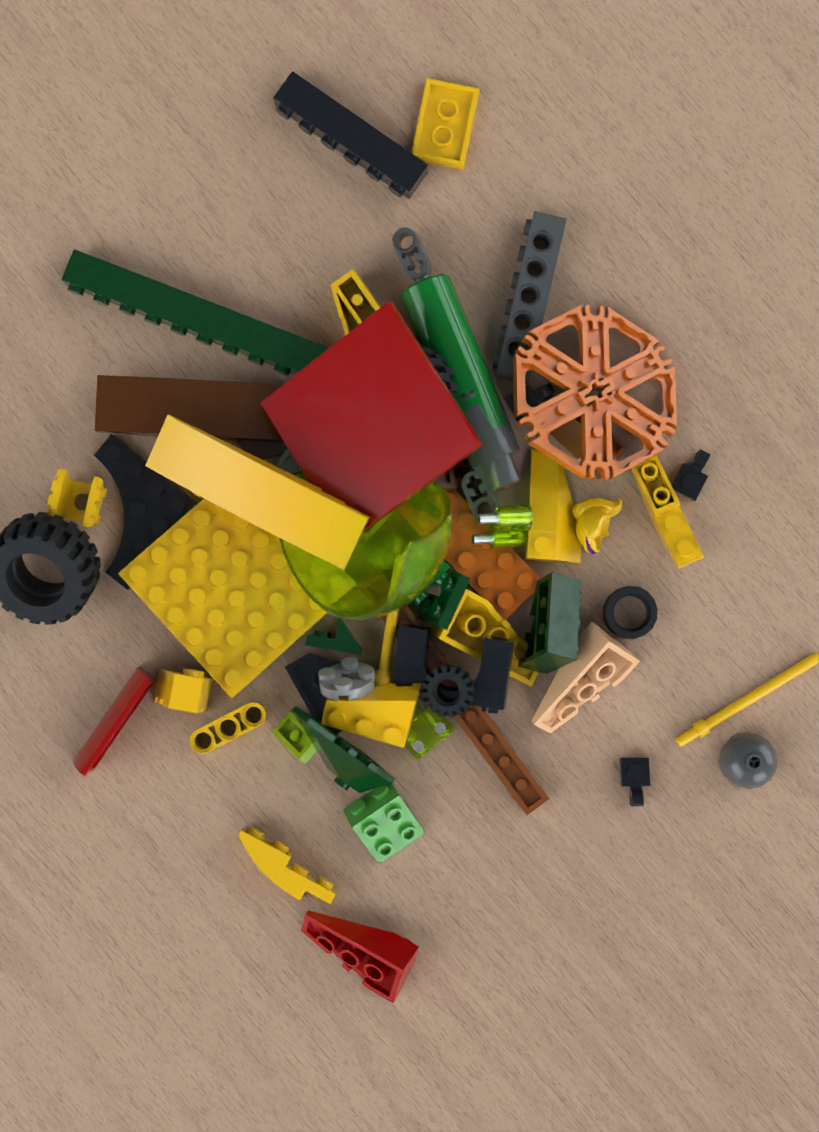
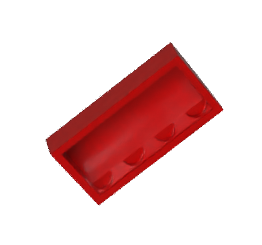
(113, 721)

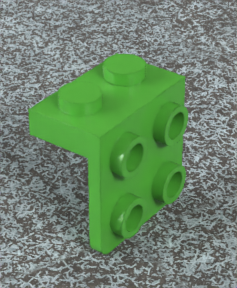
(383, 822)

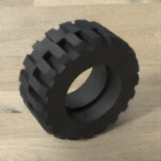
(62, 545)

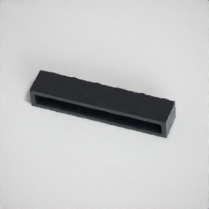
(350, 135)

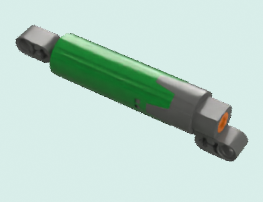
(445, 328)

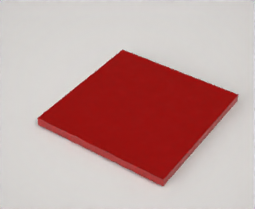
(372, 418)

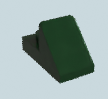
(343, 641)

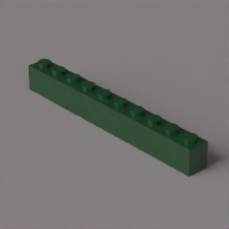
(189, 314)

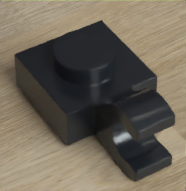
(532, 397)
(689, 478)
(635, 774)

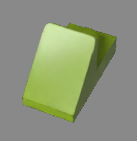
(294, 737)

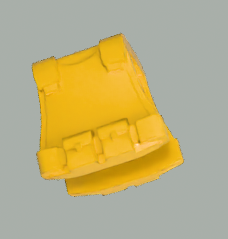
(64, 496)

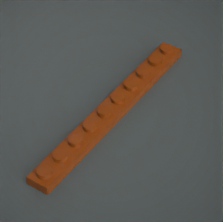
(486, 735)

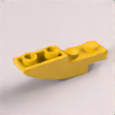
(666, 512)
(273, 862)

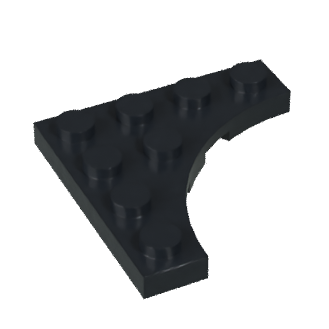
(148, 501)

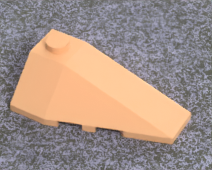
(598, 665)

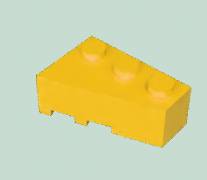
(353, 300)
(183, 690)
(380, 715)

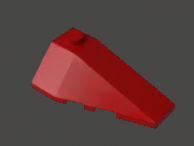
(373, 953)

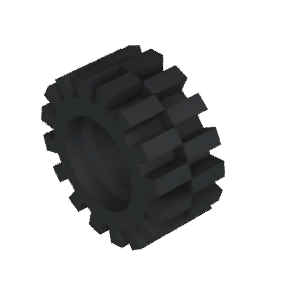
(431, 695)

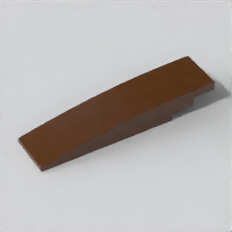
(216, 407)

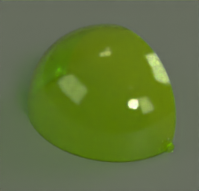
(388, 564)

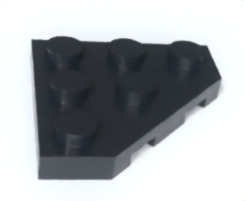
(306, 680)

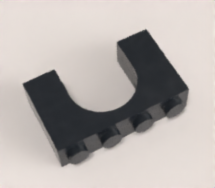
(490, 684)

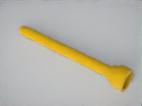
(384, 675)

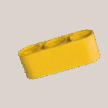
(216, 732)

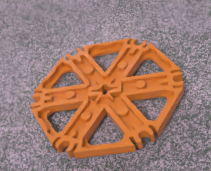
(593, 366)

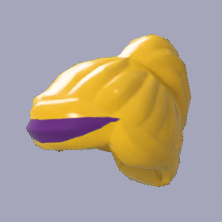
(593, 521)

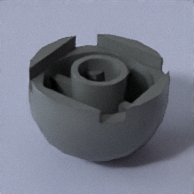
(737, 754)

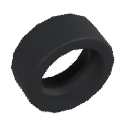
(651, 612)

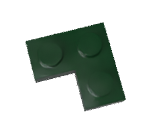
(441, 609)

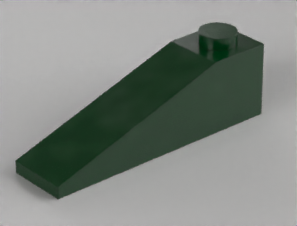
(343, 759)

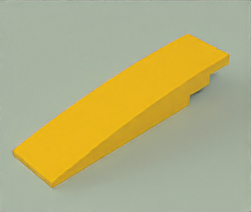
(257, 491)

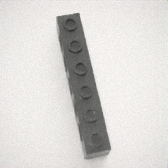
(551, 230)

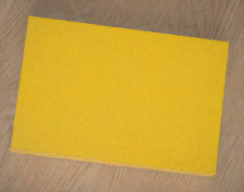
(445, 123)

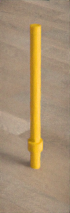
(702, 727)

